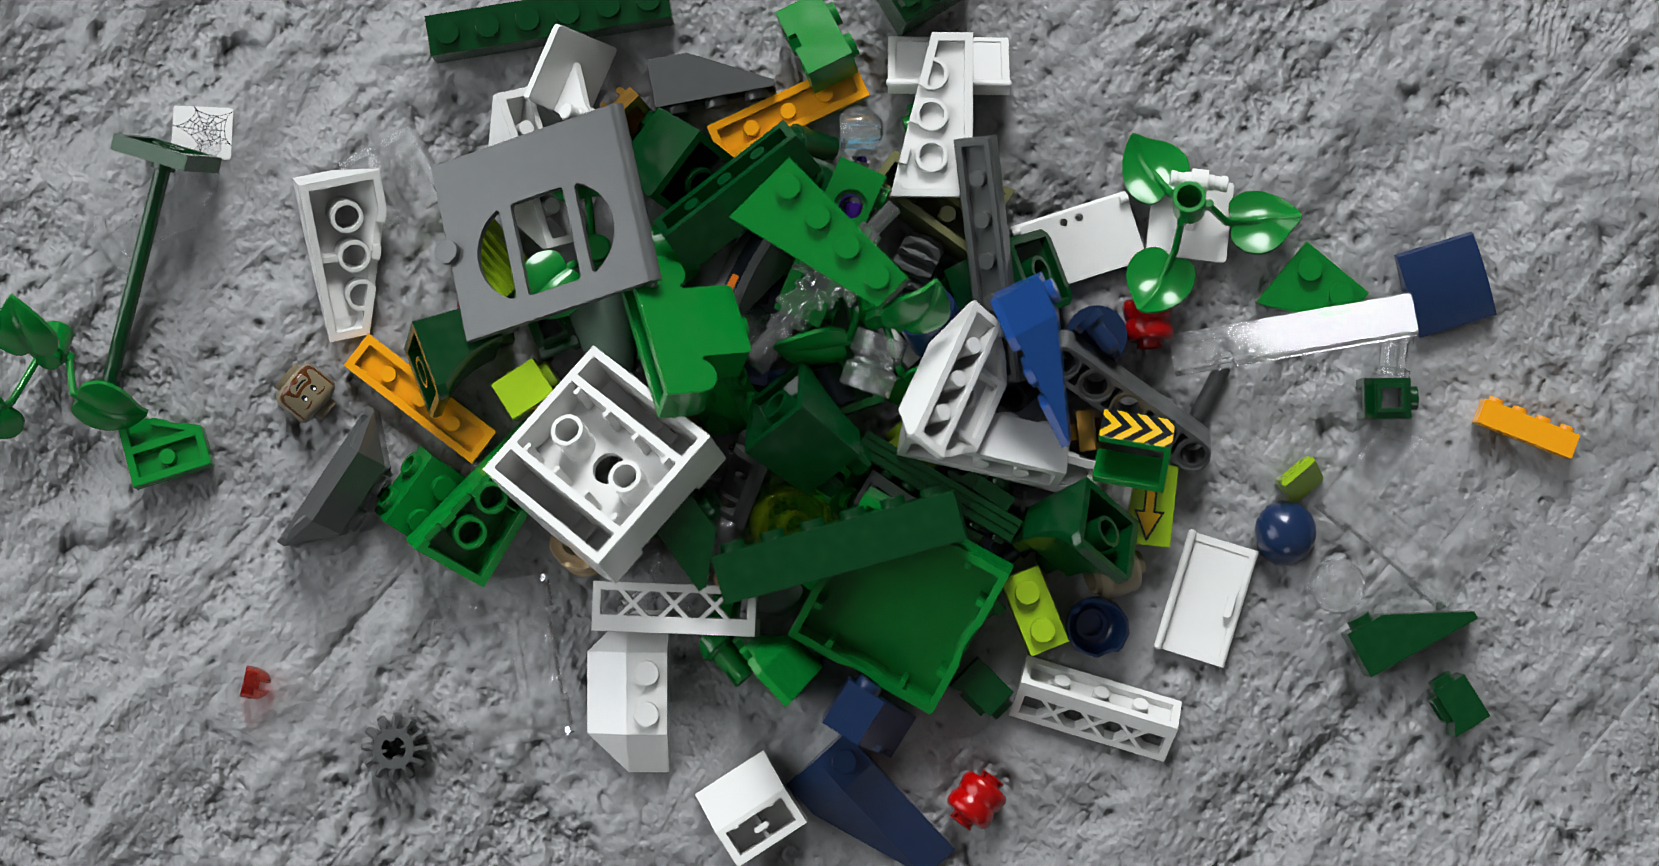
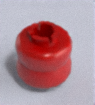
(1147, 329)
(976, 800)

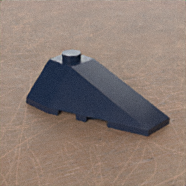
(863, 801)

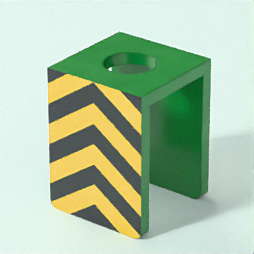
(1128, 468)

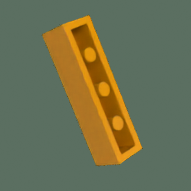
(1525, 428)

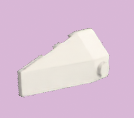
(343, 234)

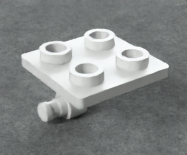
(569, 72)
(1201, 240)

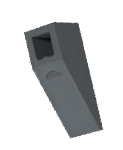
(693, 81)

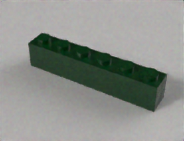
(530, 22)
(839, 545)

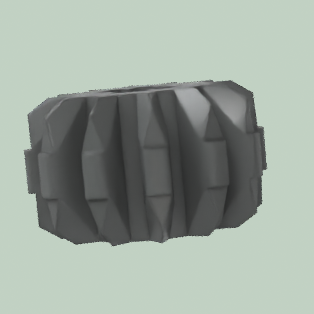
(918, 260)
(391, 733)

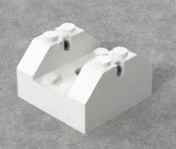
(555, 454)

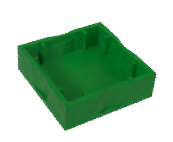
(904, 616)

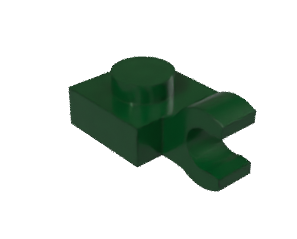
(991, 488)

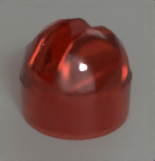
(251, 681)

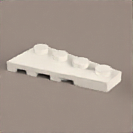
(938, 116)

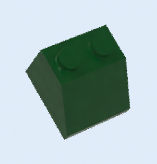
(693, 534)

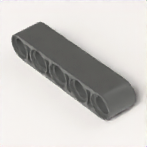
(1121, 384)

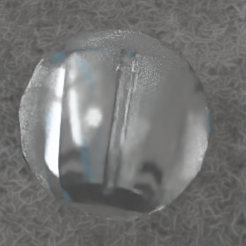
(860, 131)

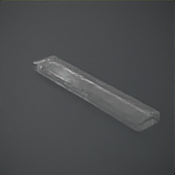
(1294, 334)

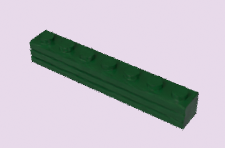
(919, 476)

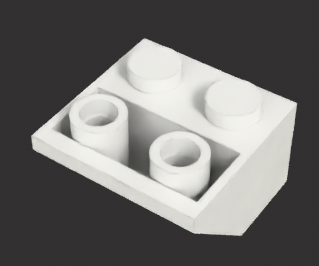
(751, 808)

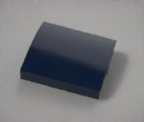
(1446, 283)

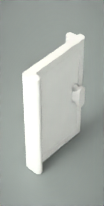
(990, 64)
(1093, 243)
(1206, 598)

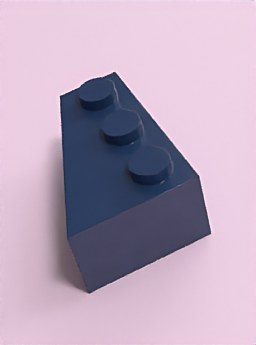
(867, 716)

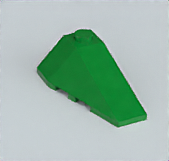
(780, 663)

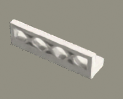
(666, 623)
(1099, 702)

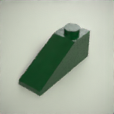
(1392, 637)

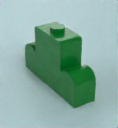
(686, 339)

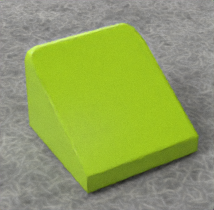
(1300, 479)

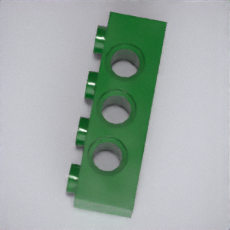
(847, 181)

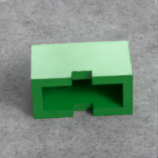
(818, 42)

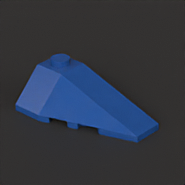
(1033, 325)

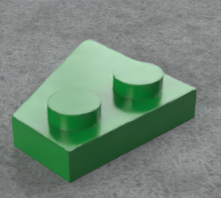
(1310, 283)
(164, 451)

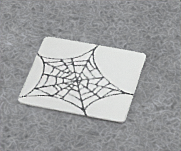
(192, 122)

